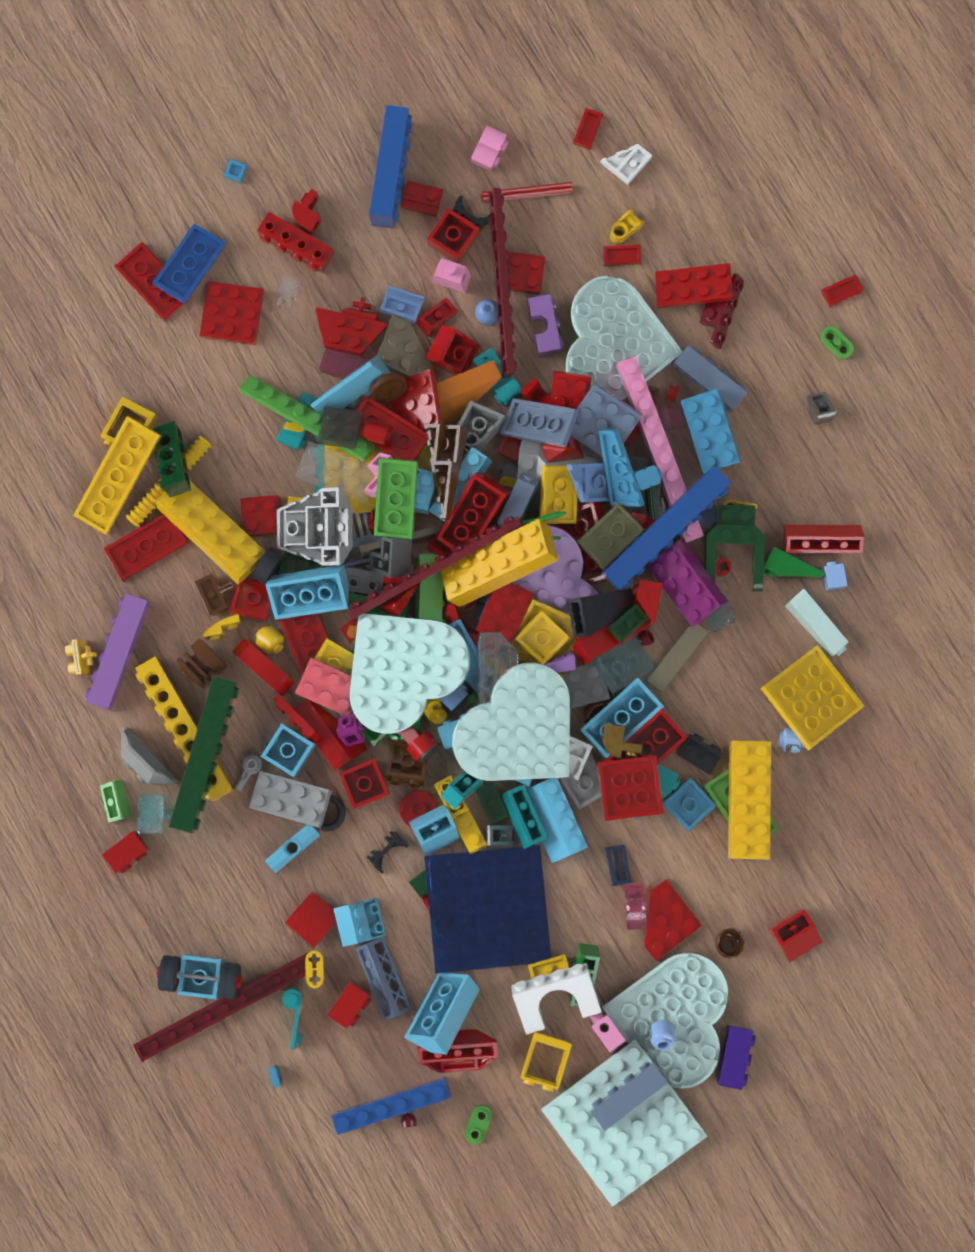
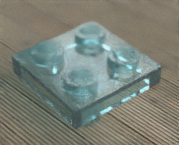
(152, 814)

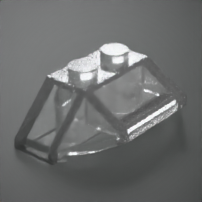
(494, 658)

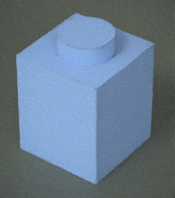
(834, 576)

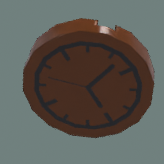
(388, 387)

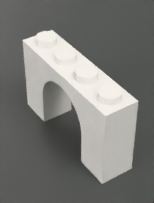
(573, 980)

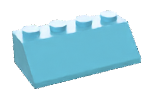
(352, 387)
(308, 592)
(629, 709)
(557, 820)
(442, 1012)

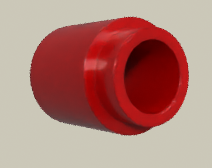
(377, 433)

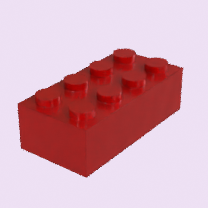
(475, 510)
(657, 736)

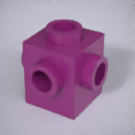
(350, 730)

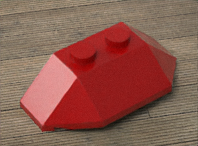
(468, 1052)

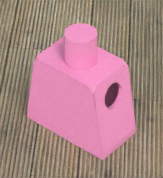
(451, 275)
(612, 1038)

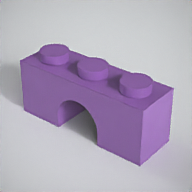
(543, 309)

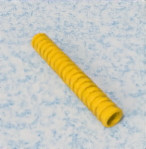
(149, 502)

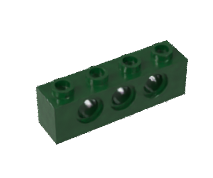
(172, 460)

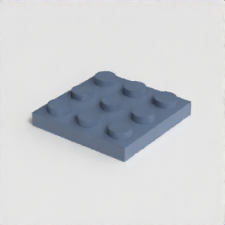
(603, 411)

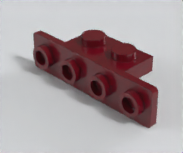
(720, 313)

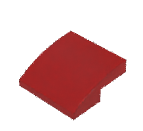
(312, 920)

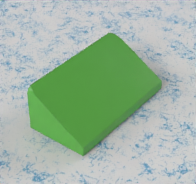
(115, 801)

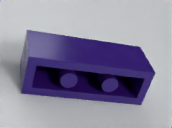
(736, 1057)

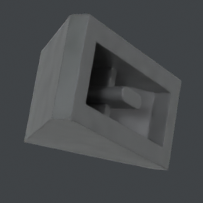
(821, 408)
(501, 835)

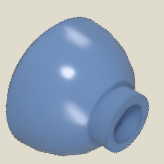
(487, 312)

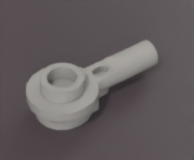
(252, 765)

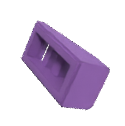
(562, 663)

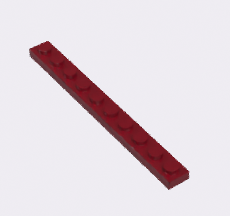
(503, 291)
(441, 562)
(221, 1009)

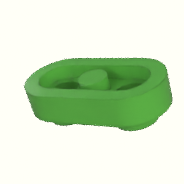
(838, 341)
(478, 1124)

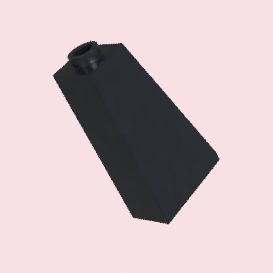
(596, 611)

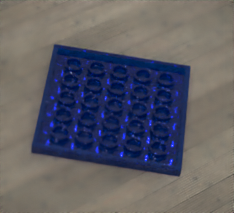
(487, 909)

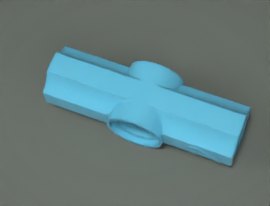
(283, 856)

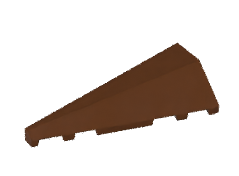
(447, 452)

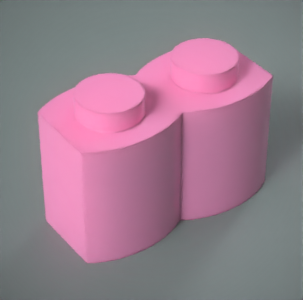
(489, 148)

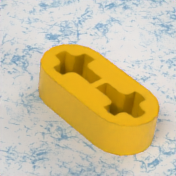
(319, 967)

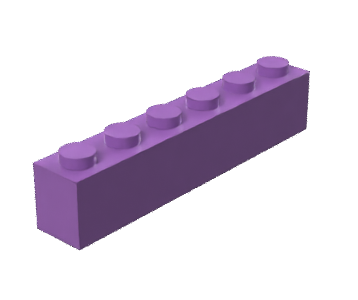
(117, 652)

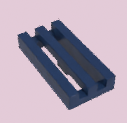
(621, 881)

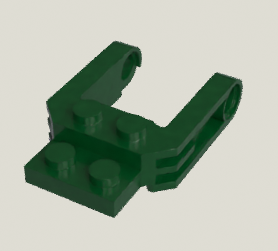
(736, 526)

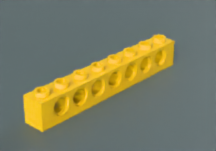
(145, 673)

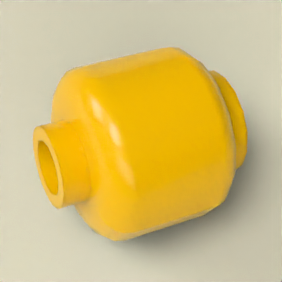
(269, 640)

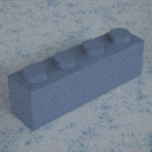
(708, 377)
(629, 1095)

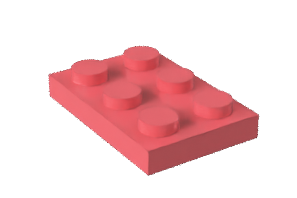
(326, 686)

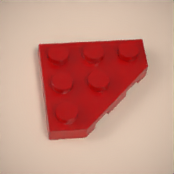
(667, 921)

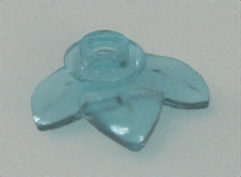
(723, 615)

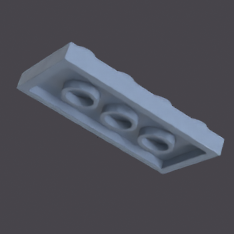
(539, 422)

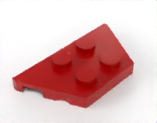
(347, 332)

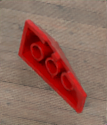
(329, 743)

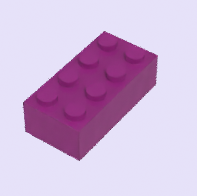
(687, 583)

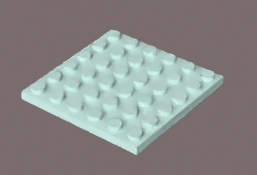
(636, 1144)

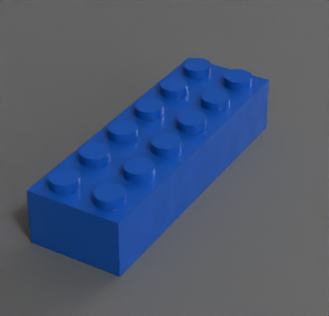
(391, 166)

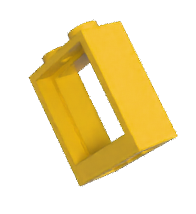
(124, 403)
(552, 1041)

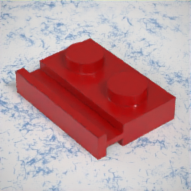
(422, 198)

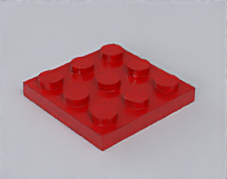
(232, 313)
(419, 401)
(630, 788)

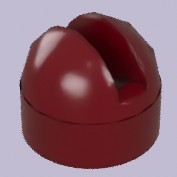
(646, 637)
(408, 1120)

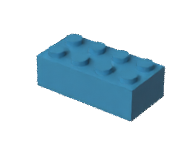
(711, 430)

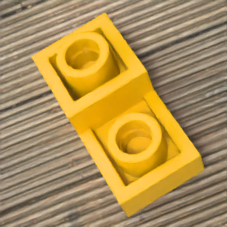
(217, 630)

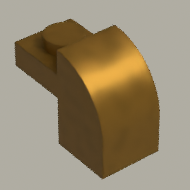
(614, 744)

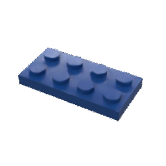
(189, 263)

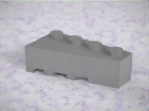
(481, 425)

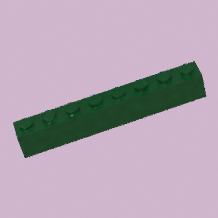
(203, 755)

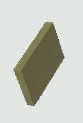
(610, 536)

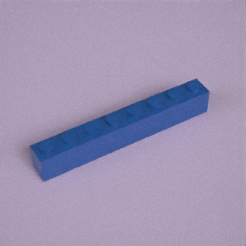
(666, 527)

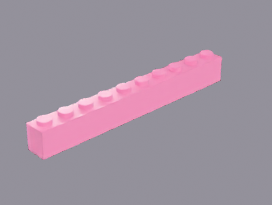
(655, 438)

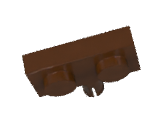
(213, 594)

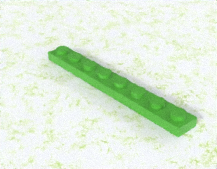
(297, 413)

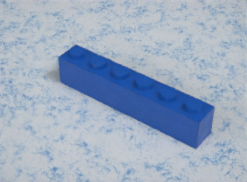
(391, 1105)

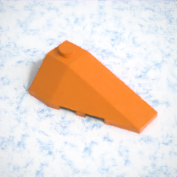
(465, 387)

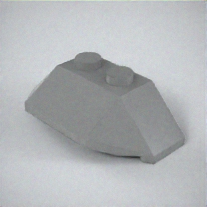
(143, 761)

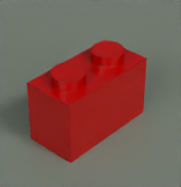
(126, 852)

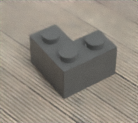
(393, 558)

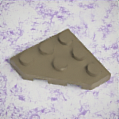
(402, 349)

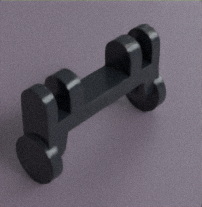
(461, 211)
(377, 862)

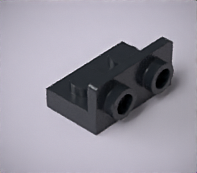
(700, 753)

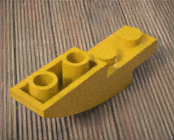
(463, 820)

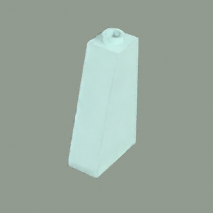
(817, 623)

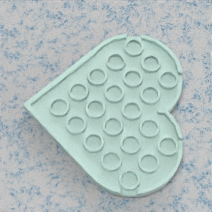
(613, 327)
(402, 666)
(520, 731)
(690, 996)

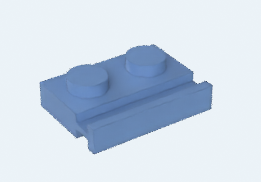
(402, 303)

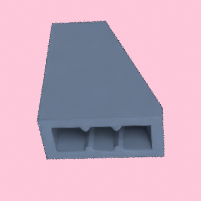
(520, 497)

